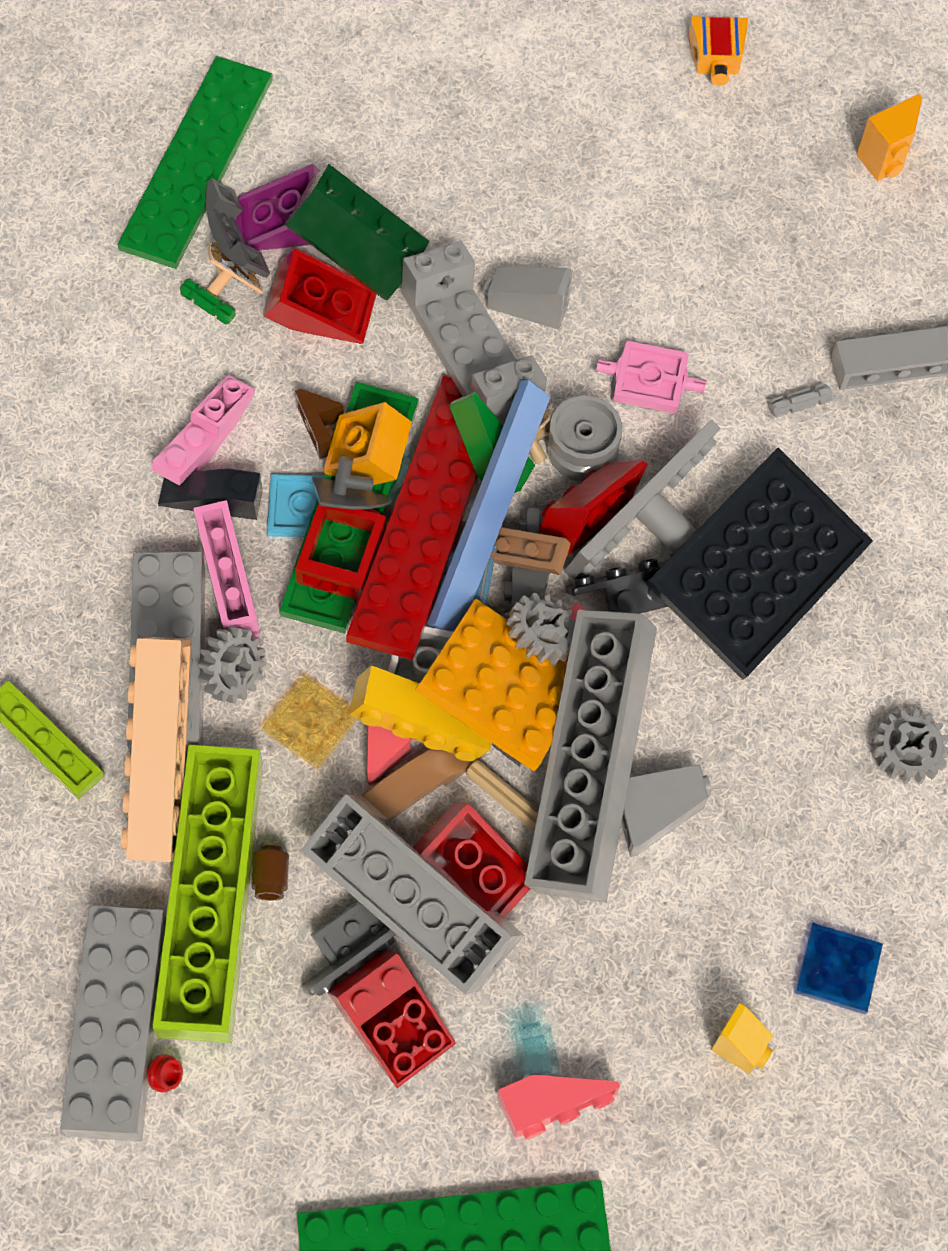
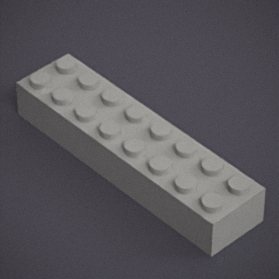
(591, 756)

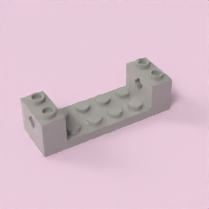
(460, 329)
(411, 894)

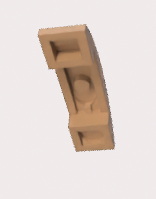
(415, 781)

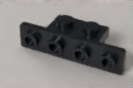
(623, 588)

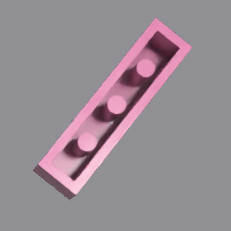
(226, 567)

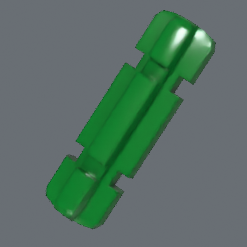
(207, 301)

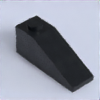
(239, 487)

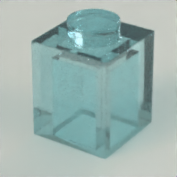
(535, 1050)

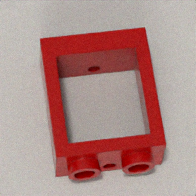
(333, 578)

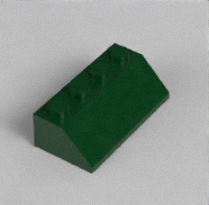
(355, 231)

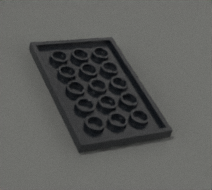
(759, 563)

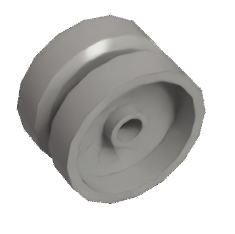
(583, 436)

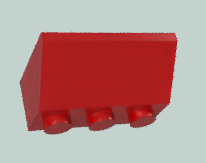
(592, 503)

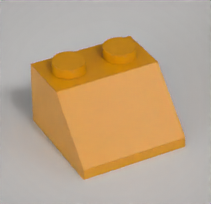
(889, 138)
(373, 439)

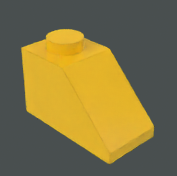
(744, 1041)

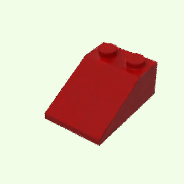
(319, 299)
(475, 858)

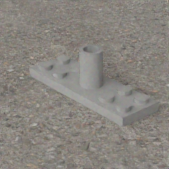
(650, 508)

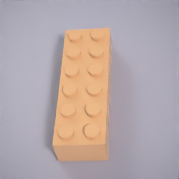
(157, 747)

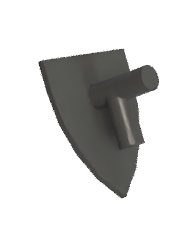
(348, 490)

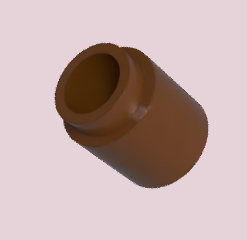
(270, 873)

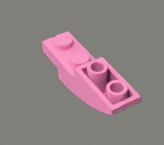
(206, 432)

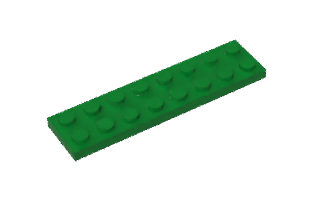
(199, 151)
(339, 543)
(505, 1220)

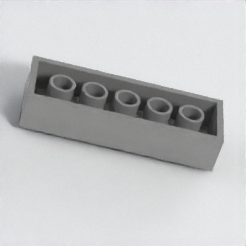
(171, 604)
(114, 1024)

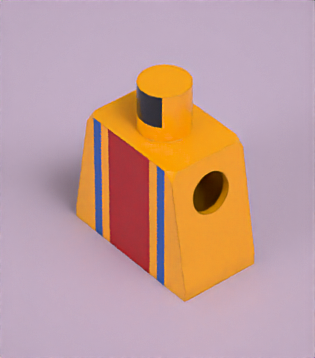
(717, 46)

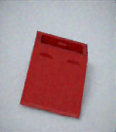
(392, 1016)

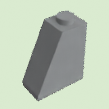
(530, 293)
(661, 803)

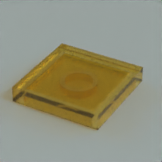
(310, 722)

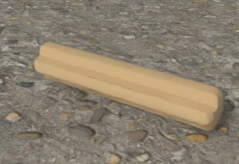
(503, 793)

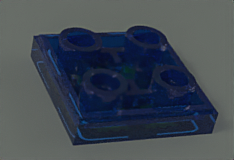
(838, 968)

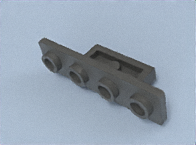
(346, 943)

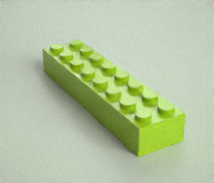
(208, 895)

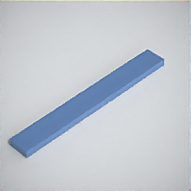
(490, 507)

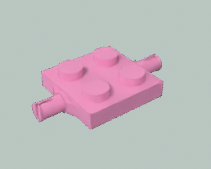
(651, 377)

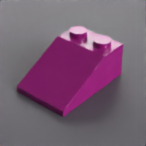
(269, 208)

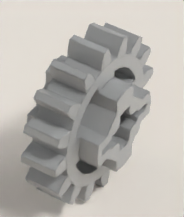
(542, 628)
(231, 664)
(914, 760)

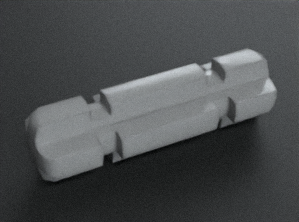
(800, 400)

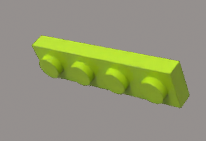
(47, 742)

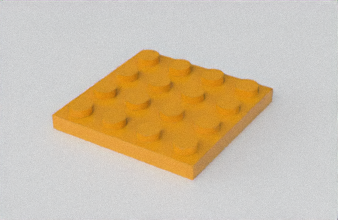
(496, 687)

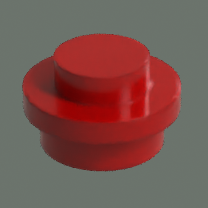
(164, 1073)

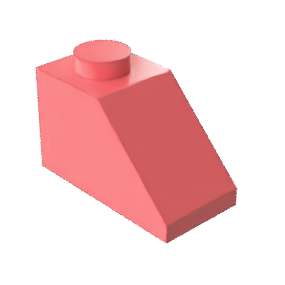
(384, 752)

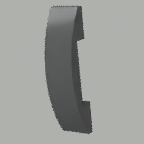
(222, 210)

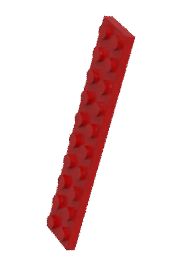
(417, 537)

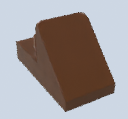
(317, 417)

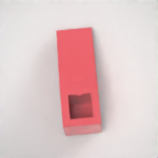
(545, 1099)

